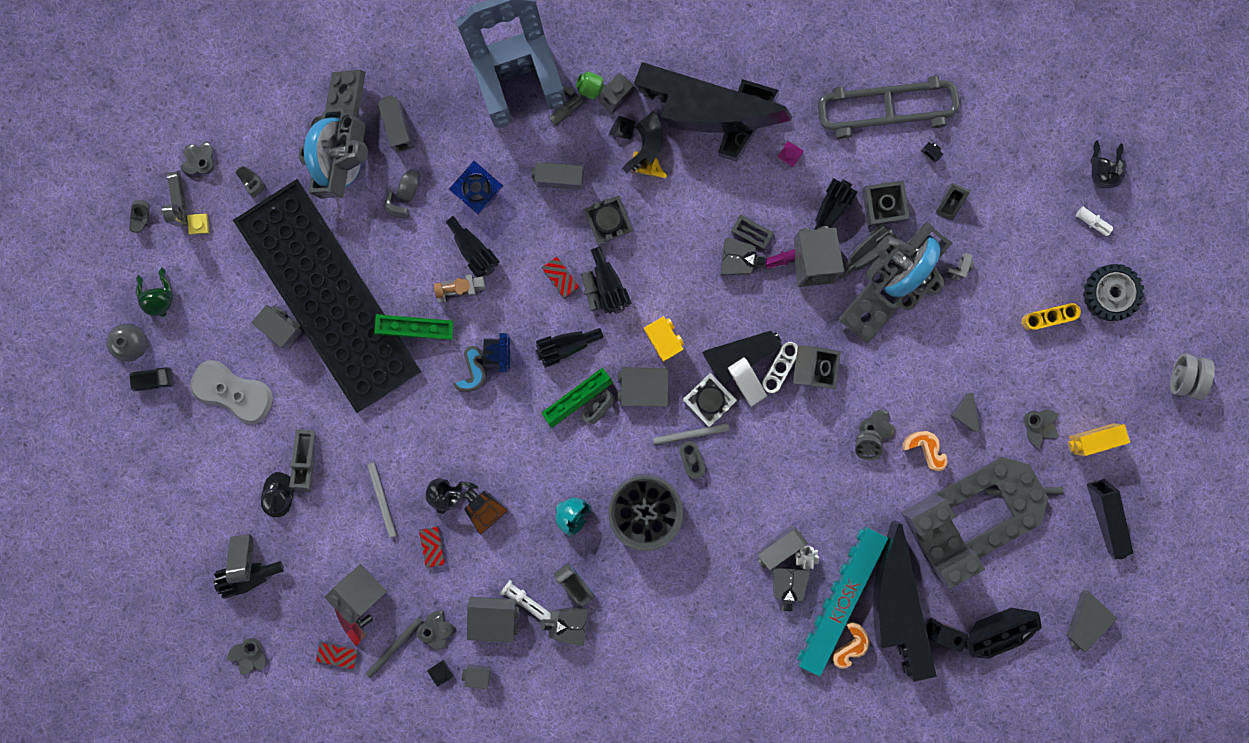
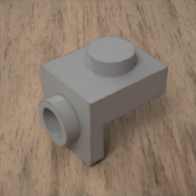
(965, 266)

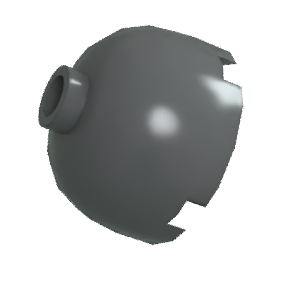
(126, 342)

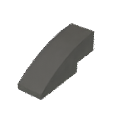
(303, 461)

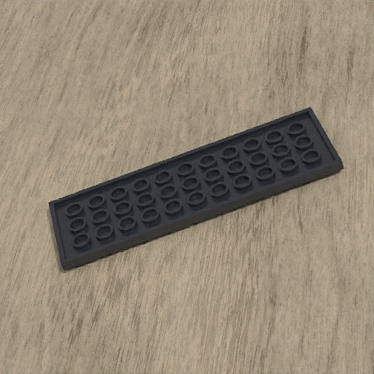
(326, 295)

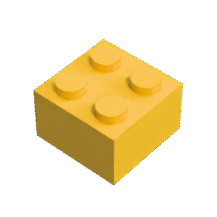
(663, 338)

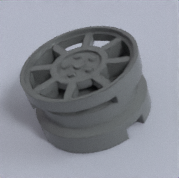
(869, 443)

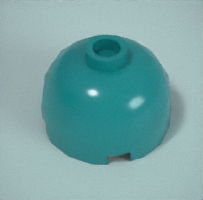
(571, 514)

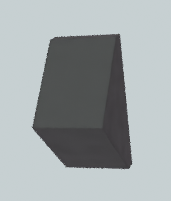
(952, 201)
(966, 413)

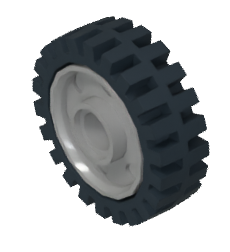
(1128, 290)

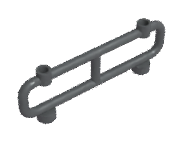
(937, 118)

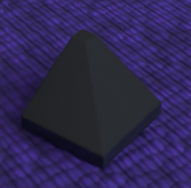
(622, 128)

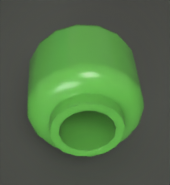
(590, 85)

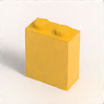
(1098, 439)

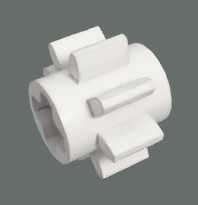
(807, 557)

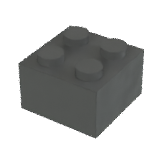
(885, 203)
(277, 326)
(816, 367)

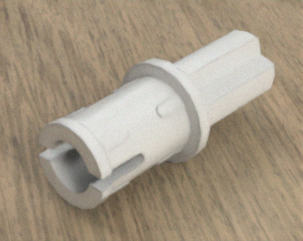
(1094, 221)

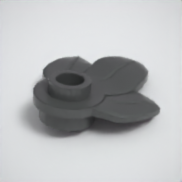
(196, 157)
(878, 423)
(1042, 428)
(438, 630)
(246, 658)

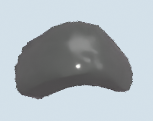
(251, 181)
(408, 185)
(395, 211)
(139, 215)

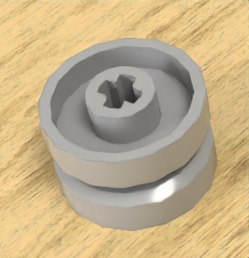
(1192, 376)

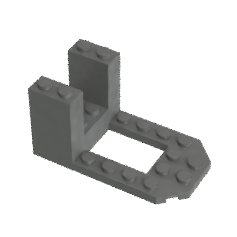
(938, 536)

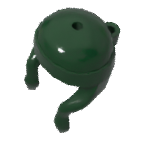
(157, 300)

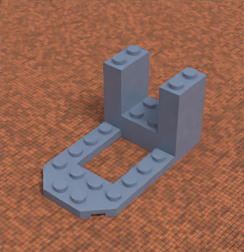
(509, 56)

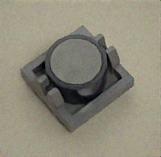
(608, 220)

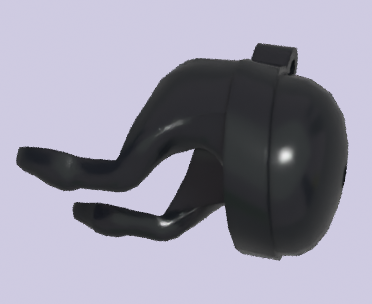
(1104, 171)
(441, 495)

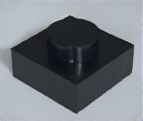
(933, 151)
(440, 673)

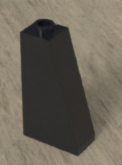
(751, 348)
(1111, 518)

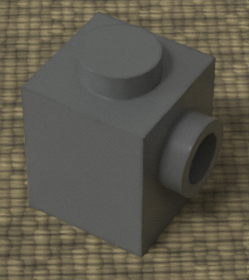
(476, 676)

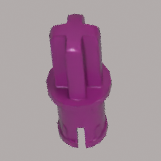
(780, 259)

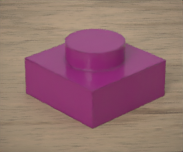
(790, 154)

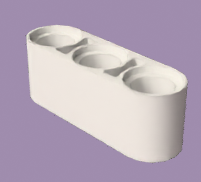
(773, 374)
(747, 382)

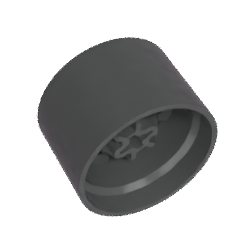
(659, 537)

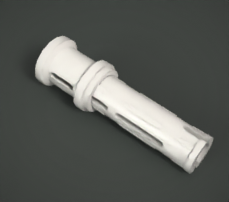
(521, 594)

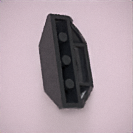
(1002, 632)

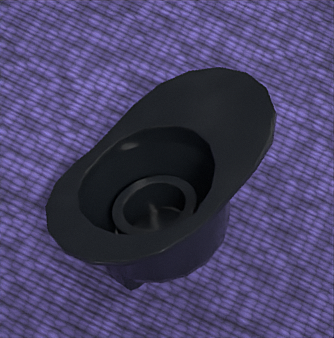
(277, 495)

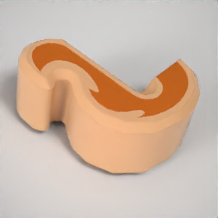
(930, 446)
(854, 648)

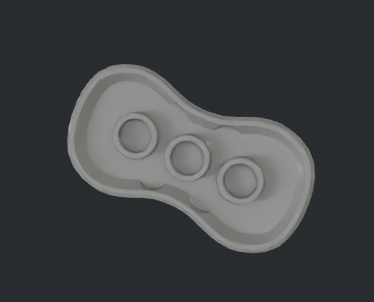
(244, 398)

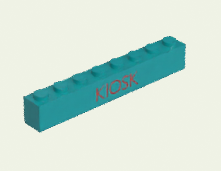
(842, 601)

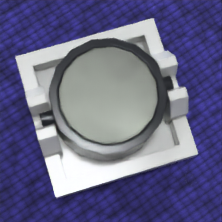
(709, 399)

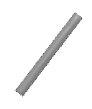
(691, 434)
(381, 499)

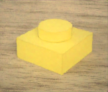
(198, 224)

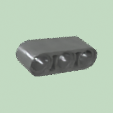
(239, 558)

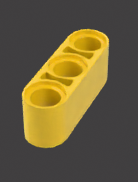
(1059, 316)

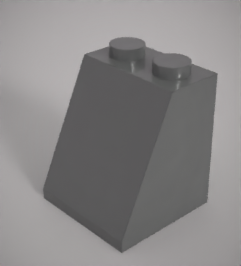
(817, 256)

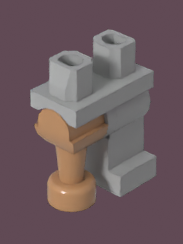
(459, 287)

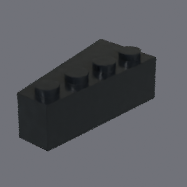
(735, 143)

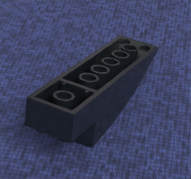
(706, 106)
(898, 608)

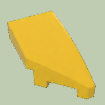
(652, 169)

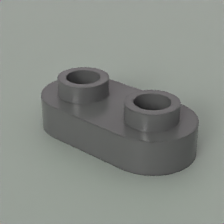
(597, 407)
(692, 459)

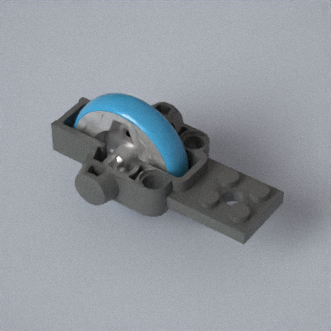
(336, 166)
(907, 274)

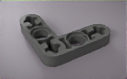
(176, 212)

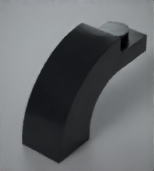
(652, 137)

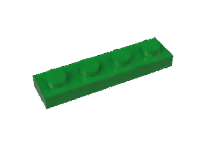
(413, 327)
(577, 397)

